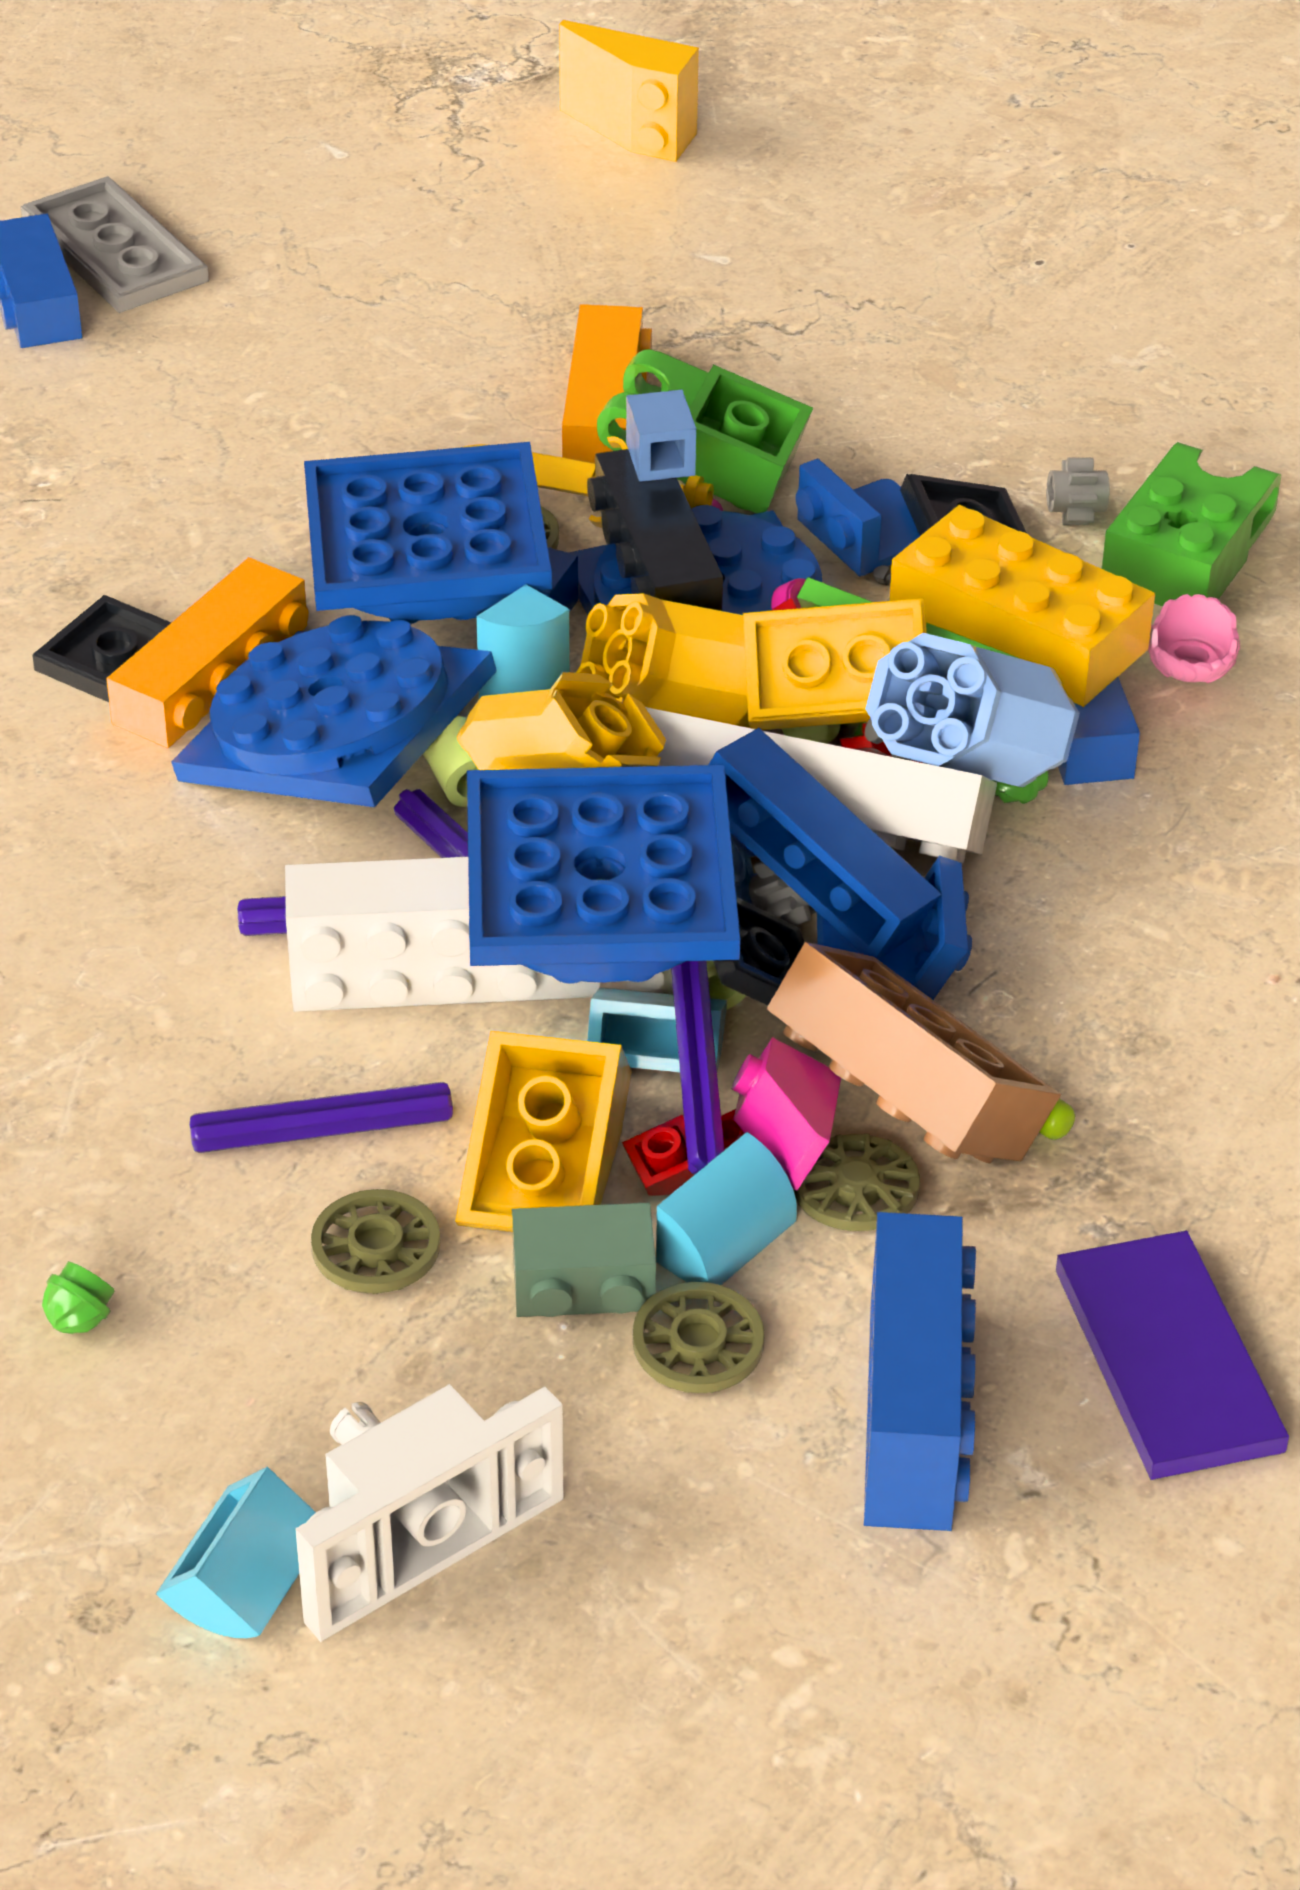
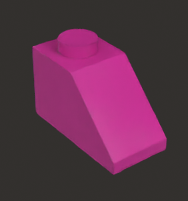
(787, 1106)

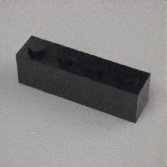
(654, 534)

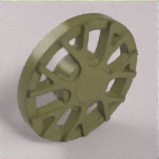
(859, 1182)
(375, 1241)
(698, 1337)

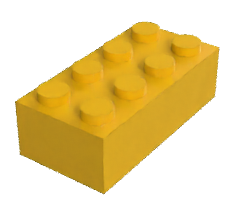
(1026, 600)

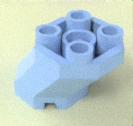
(971, 710)

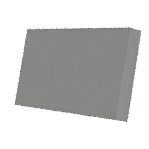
(118, 245)

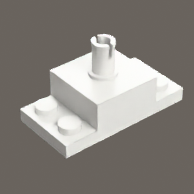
(422, 1497)

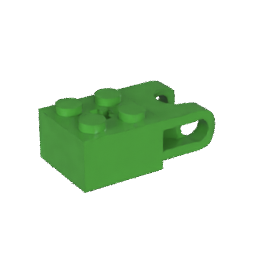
(741, 427)
(1189, 527)

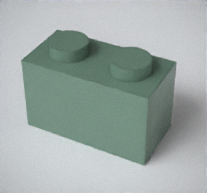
(583, 1259)

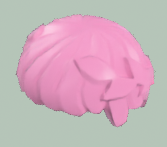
(1194, 639)

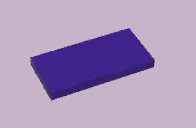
(1171, 1355)

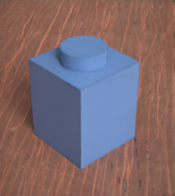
(660, 435)

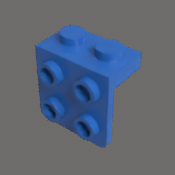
(858, 524)
(939, 942)

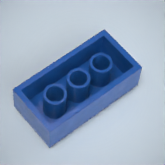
(919, 1372)

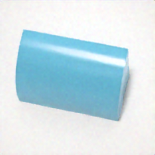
(526, 641)
(645, 1026)
(725, 1214)
(240, 1558)

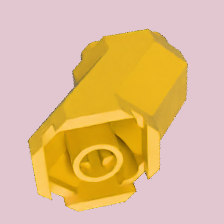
(670, 656)
(561, 728)

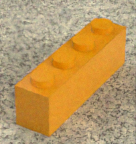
(601, 352)
(177, 673)

